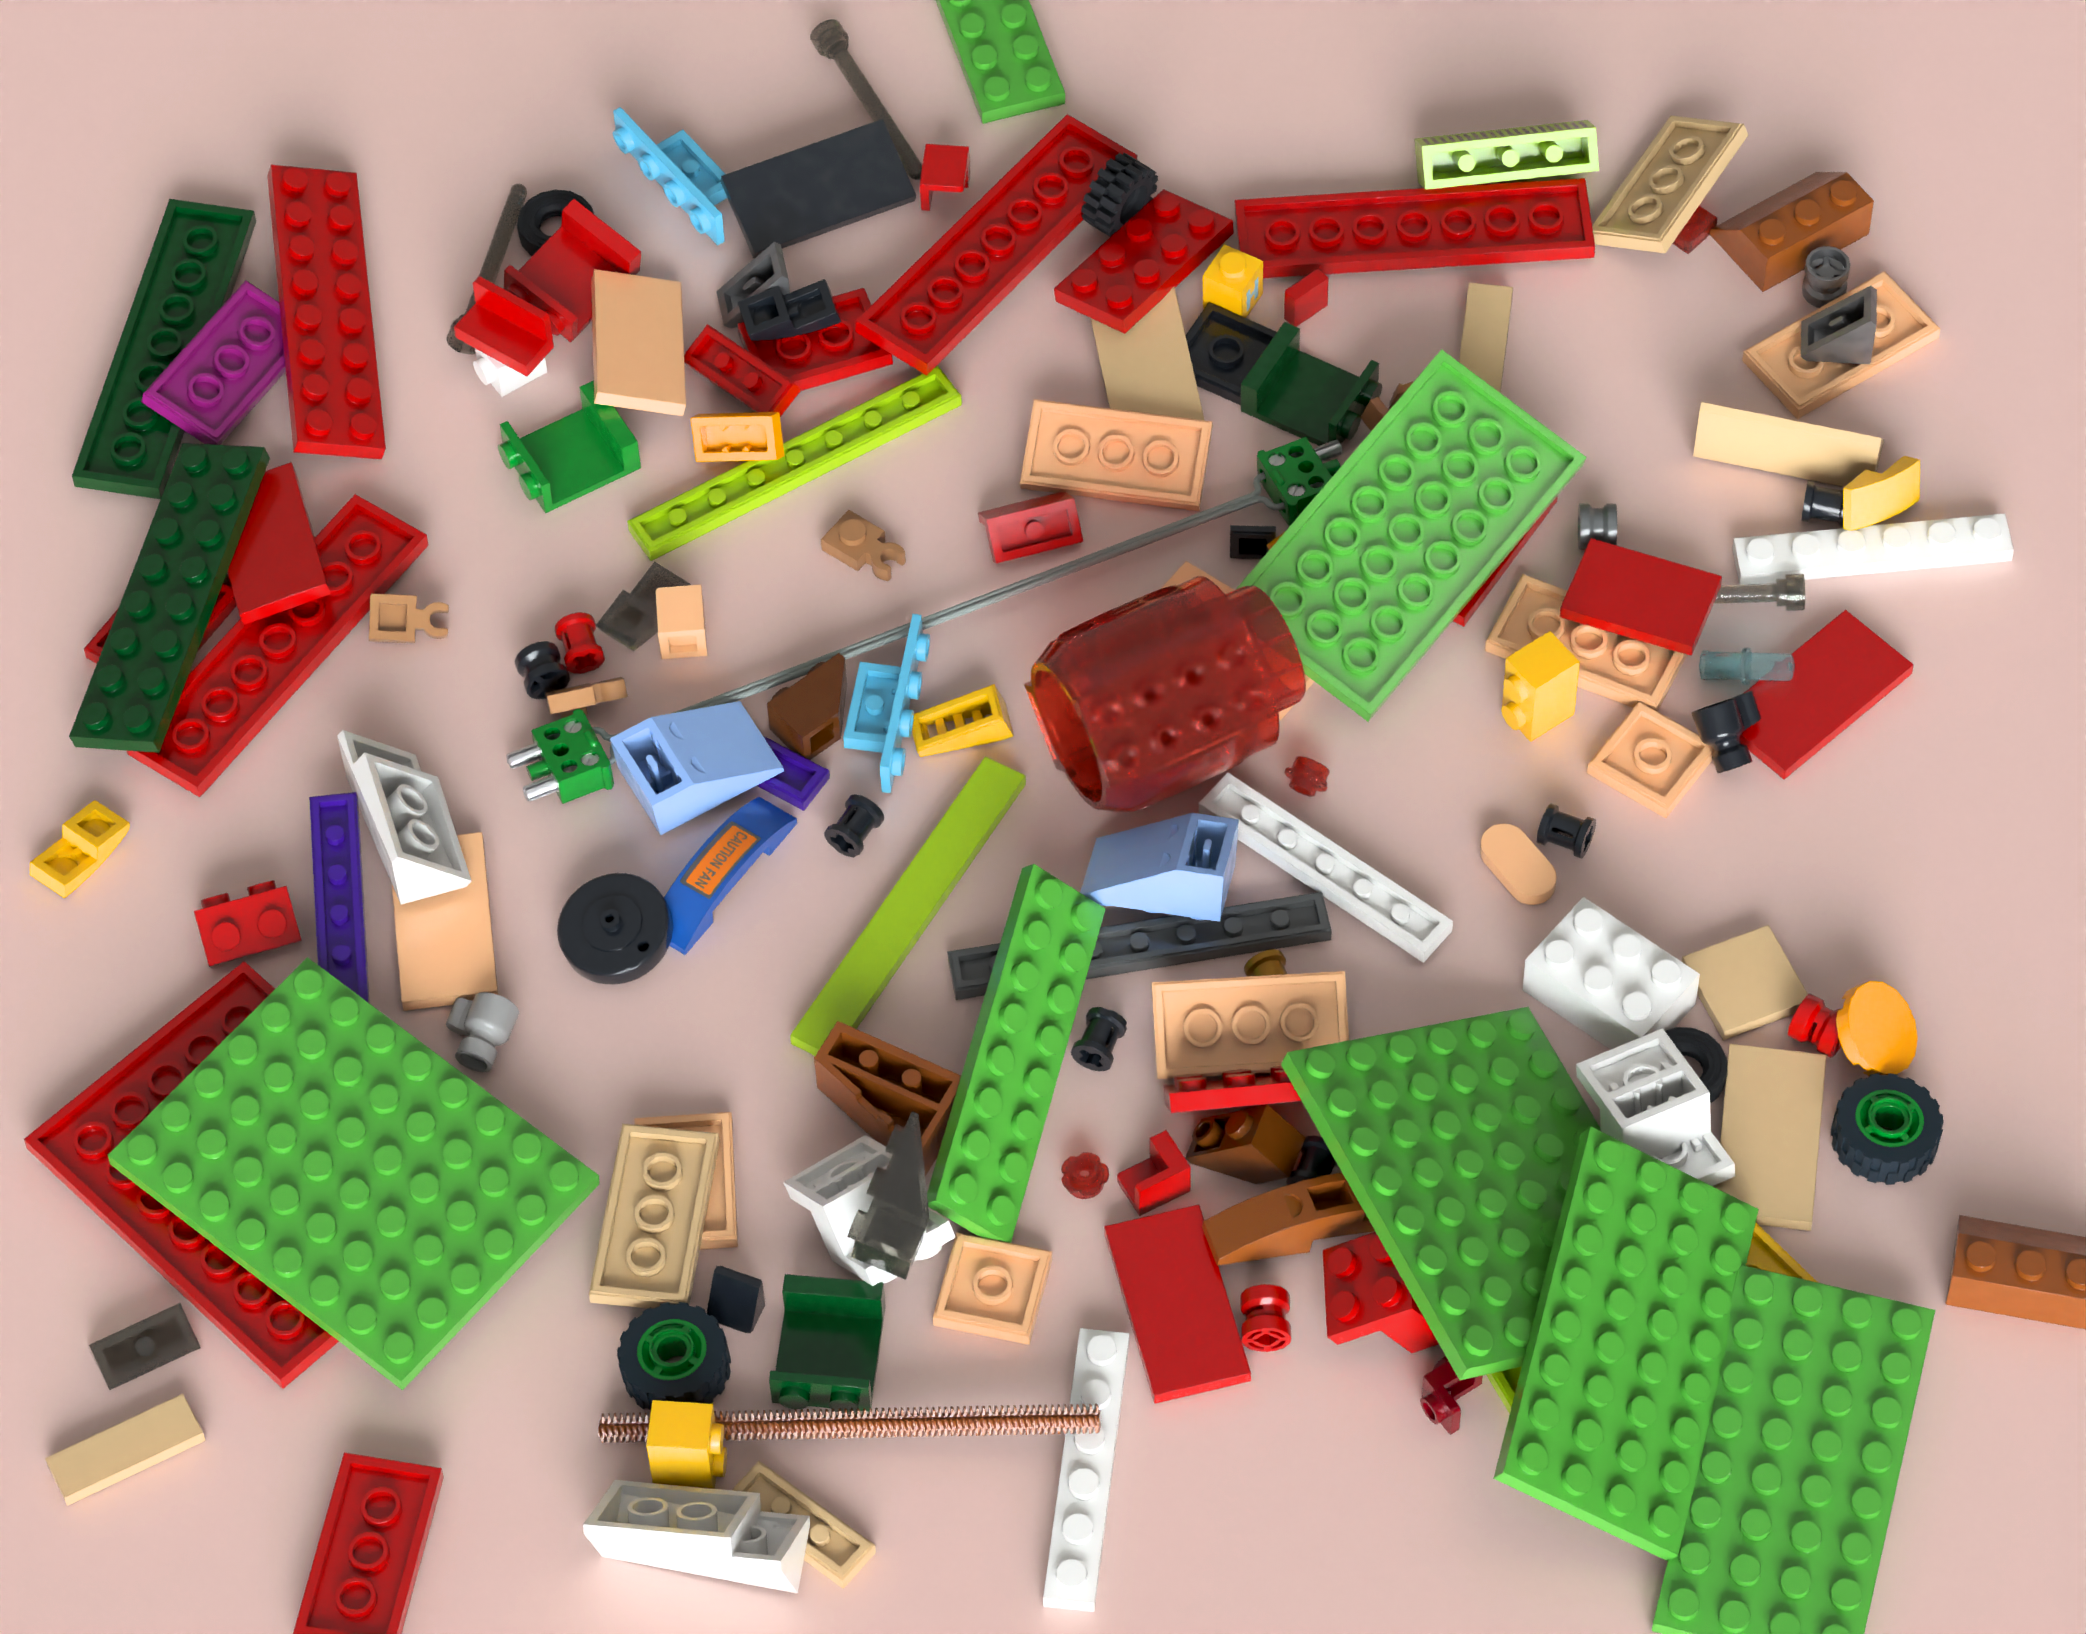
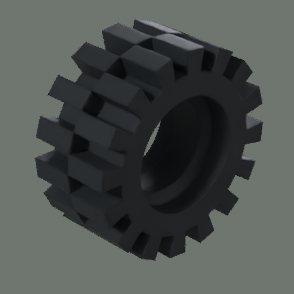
(1118, 193)

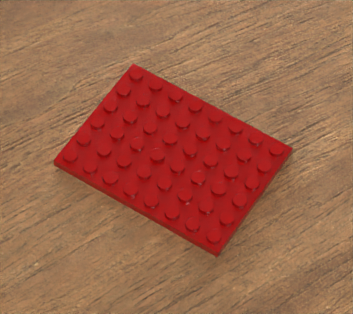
(84, 1132)

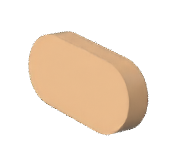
(1518, 864)

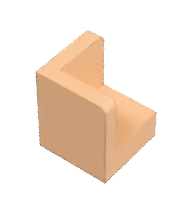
(681, 621)

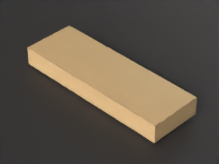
(1486, 331)
(125, 1449)
(831, 1543)

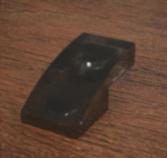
(634, 614)

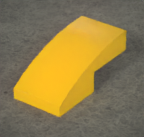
(1880, 496)
(84, 846)

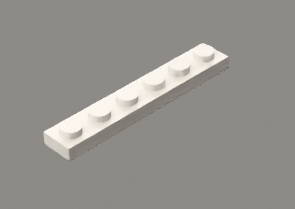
(1873, 549)
(1328, 868)
(1086, 1473)

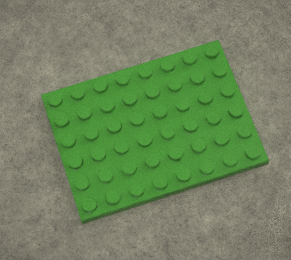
(1459, 1162)
(354, 1172)

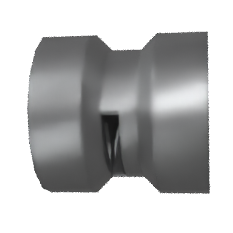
(1825, 275)

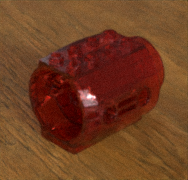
(1165, 692)

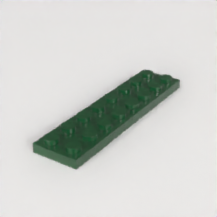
(181, 289)
(169, 598)

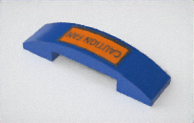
(720, 865)

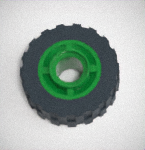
(1884, 1153)
(669, 1333)

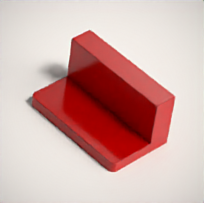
(506, 328)
(1031, 526)

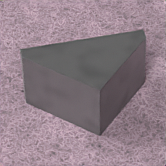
(758, 276)
(1842, 331)

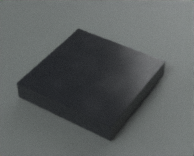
(1225, 350)

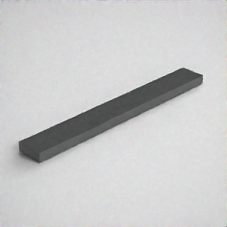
(1173, 940)

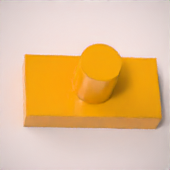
(737, 436)

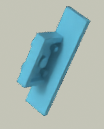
(682, 170)
(881, 704)

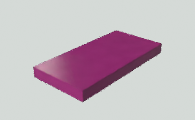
(223, 368)

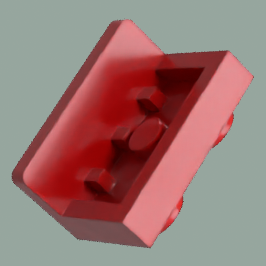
(246, 924)

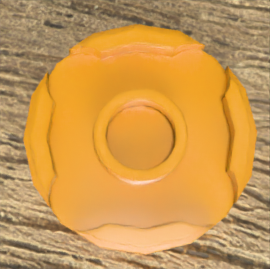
(1877, 1028)

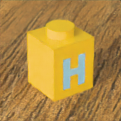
(1233, 281)

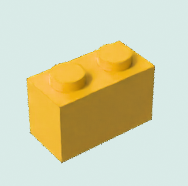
(1539, 686)
(685, 1444)

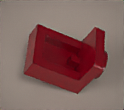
(1439, 1394)

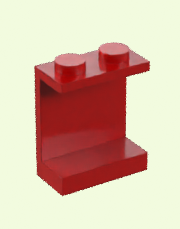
(562, 269)

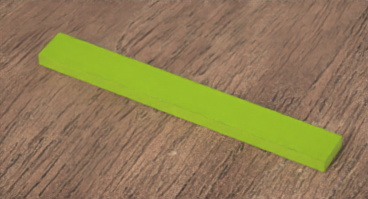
(805, 459)
(911, 904)

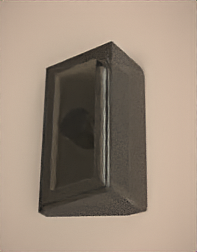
(144, 1346)

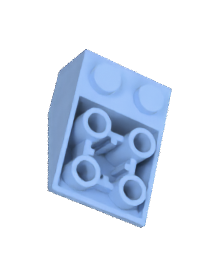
(693, 761)
(1166, 867)

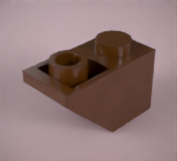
(811, 710)
(1247, 1145)

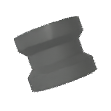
(1597, 524)

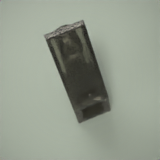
(899, 1212)

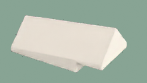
(405, 818)
(700, 1533)

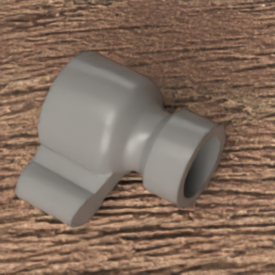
(487, 1024)

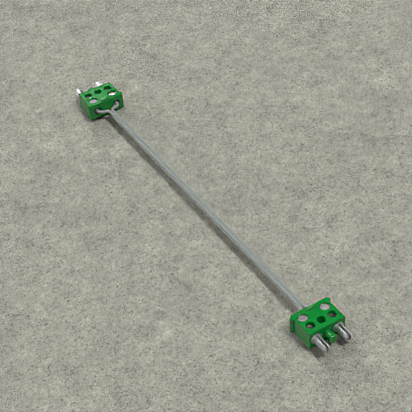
(580, 766)

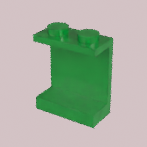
(571, 453)

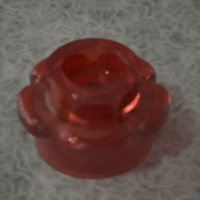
(1307, 776)
(1084, 1186)

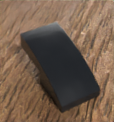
(781, 316)

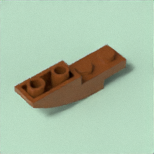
(1285, 1220)

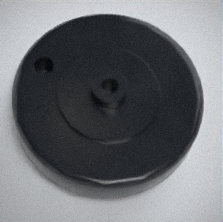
(615, 928)

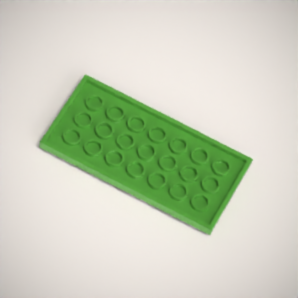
(1410, 531)
(1626, 1345)
(1797, 1461)

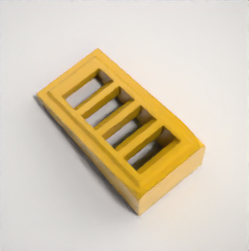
(980, 732)

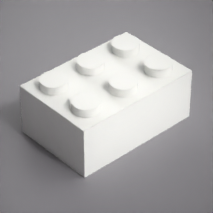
(1608, 978)

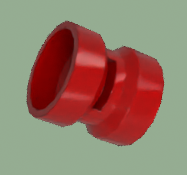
(1816, 1024)
(1265, 1315)

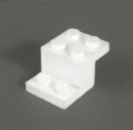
(1657, 1105)
(838, 1189)

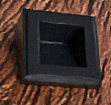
(1250, 541)
(736, 1299)

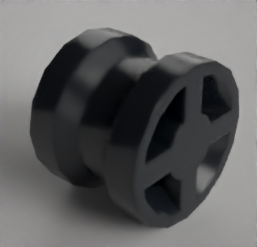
(541, 669)

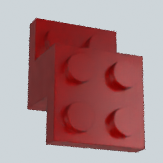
(1369, 1296)

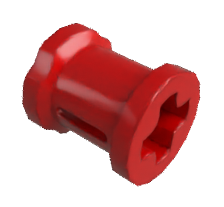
(579, 642)

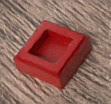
(1306, 297)

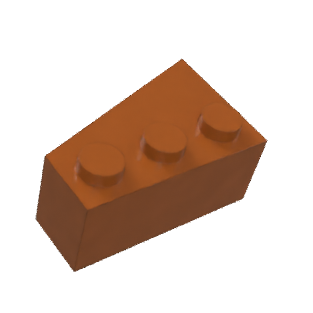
(883, 1085)

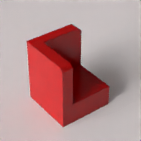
(945, 170)
(1158, 1178)

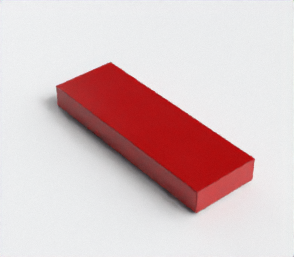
(740, 373)

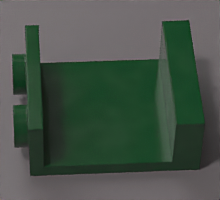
(1305, 392)
(828, 1343)

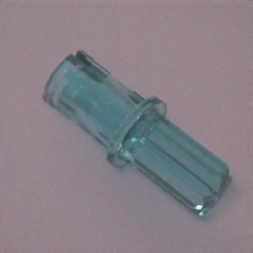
(1746, 666)

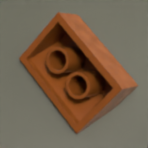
(1781, 231)
(2019, 1272)

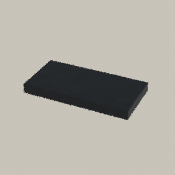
(818, 188)

